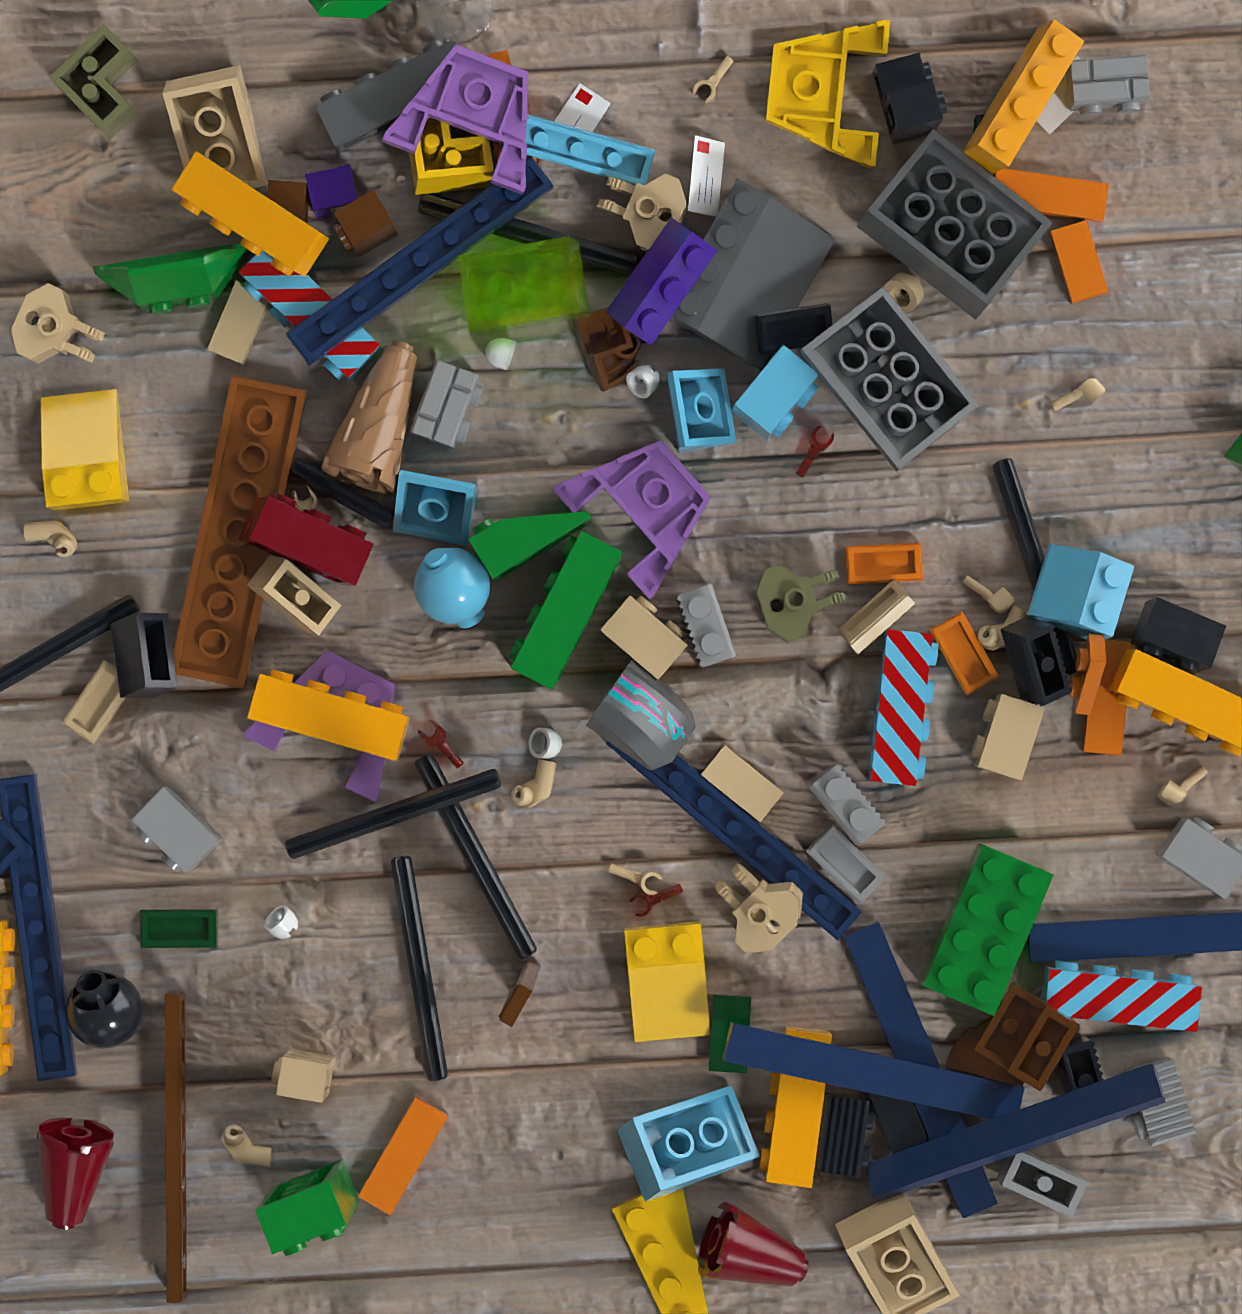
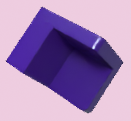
(331, 189)

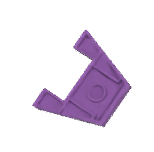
(478, 98)
(656, 497)
(341, 676)

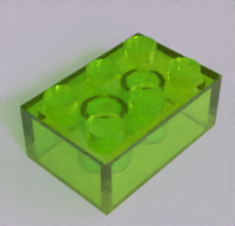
(523, 285)

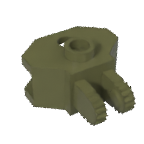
(796, 600)

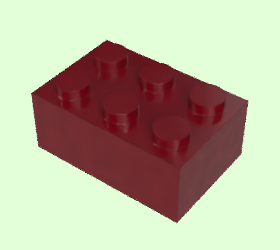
(307, 539)

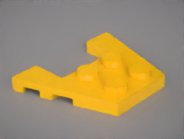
(809, 88)

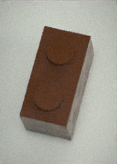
(364, 224)

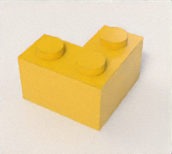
(449, 163)

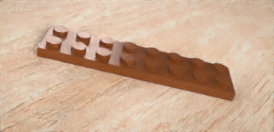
(249, 462)

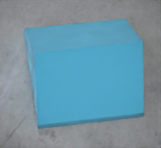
(700, 409)
(434, 507)

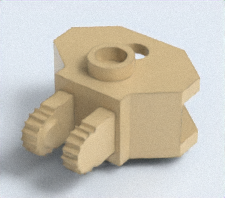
(647, 206)
(54, 328)
(761, 905)

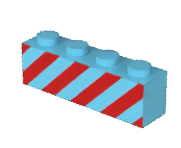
(297, 299)
(901, 707)
(1123, 998)

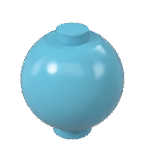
(452, 586)

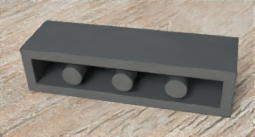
(379, 99)

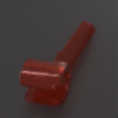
(813, 451)
(438, 740)
(657, 898)

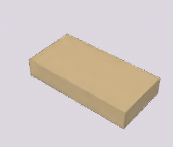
(238, 325)
(876, 616)
(95, 704)
(742, 783)

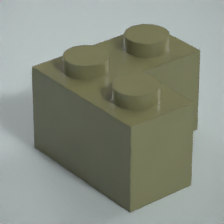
(89, 80)

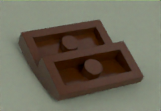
(1026, 1036)

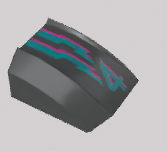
(643, 718)

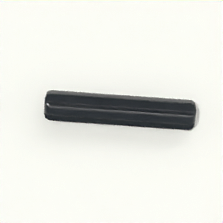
(342, 493)

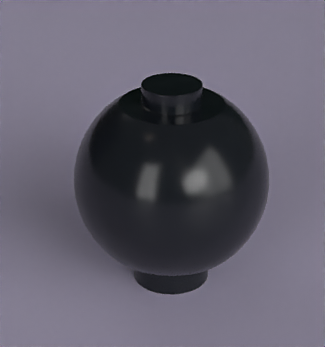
(103, 1009)

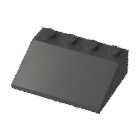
(954, 224)
(760, 267)
(889, 378)

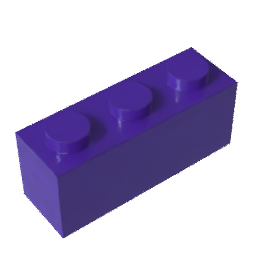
(661, 281)

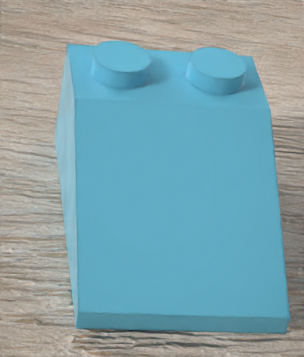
(687, 1142)

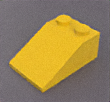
(82, 450)
(667, 981)

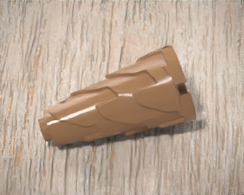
(374, 430)

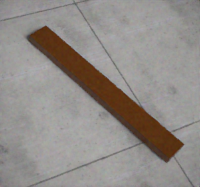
(519, 993)
(175, 1147)

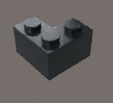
(908, 97)

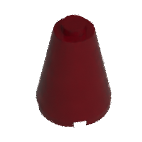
(71, 1167)
(748, 1251)

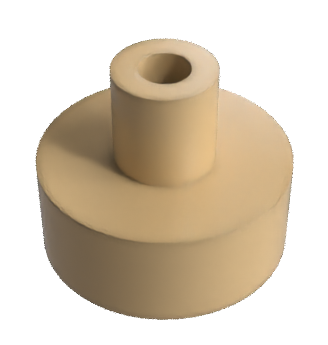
(905, 290)

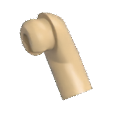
(54, 533)
(991, 636)
(536, 789)
(241, 1148)

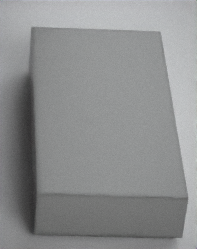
(845, 863)

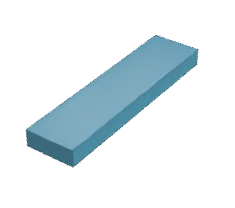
(587, 150)

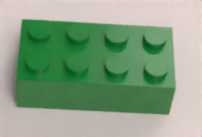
(567, 609)
(986, 929)
(308, 1208)

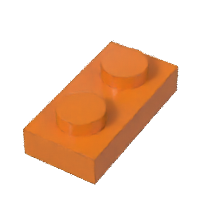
(1090, 668)

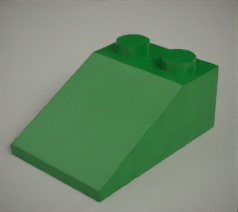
(518, 540)

